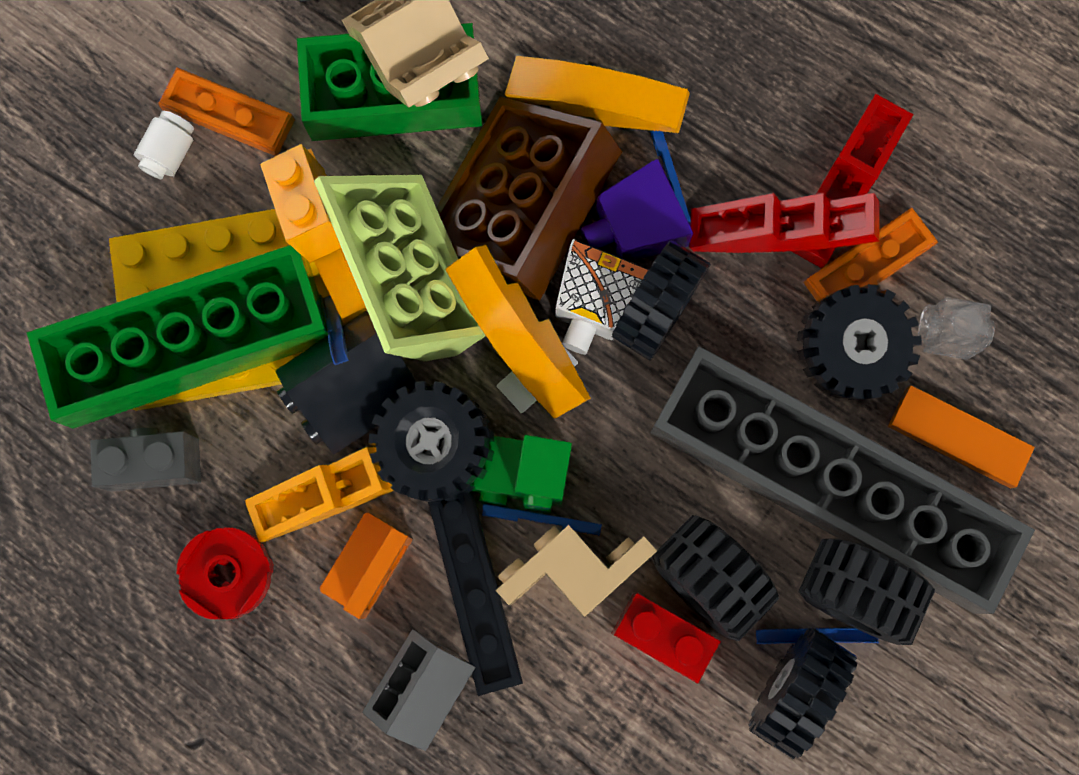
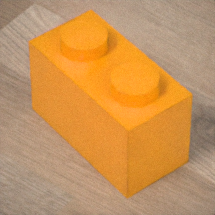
(298, 203)

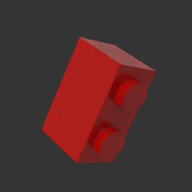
(666, 637)

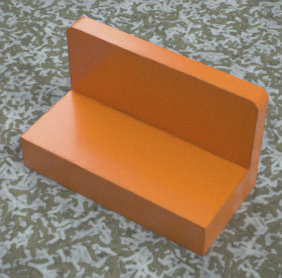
(365, 565)

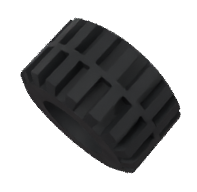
(716, 577)
(867, 591)

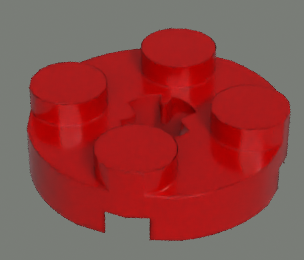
(220, 547)

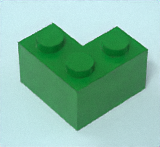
(526, 472)

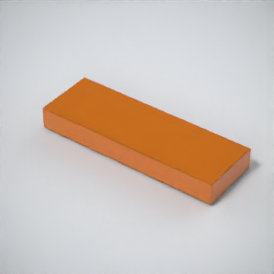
(226, 111)
(874, 262)
(961, 437)

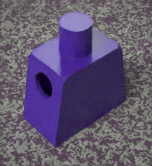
(638, 216)

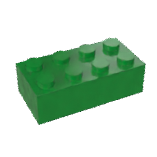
(348, 100)

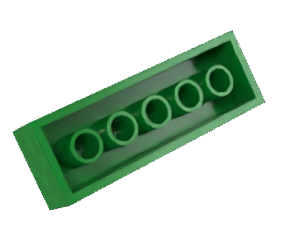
(178, 337)

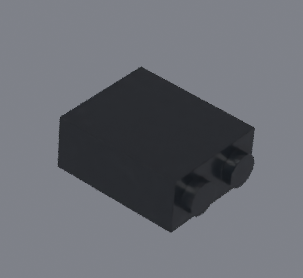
(345, 396)

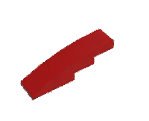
(862, 159)
(786, 225)

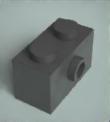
(145, 460)
(418, 709)

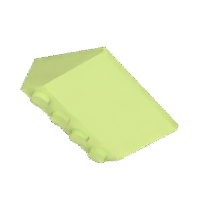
(400, 263)

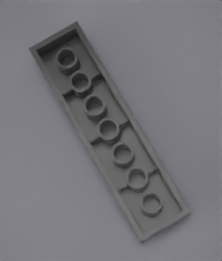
(842, 481)

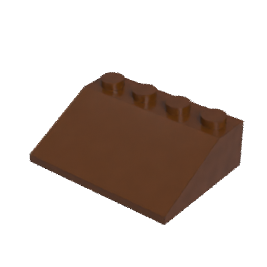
(527, 189)

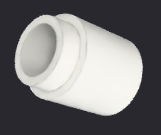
(164, 145)

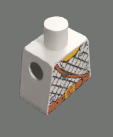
(594, 294)

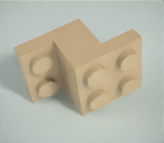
(415, 46)
(574, 569)

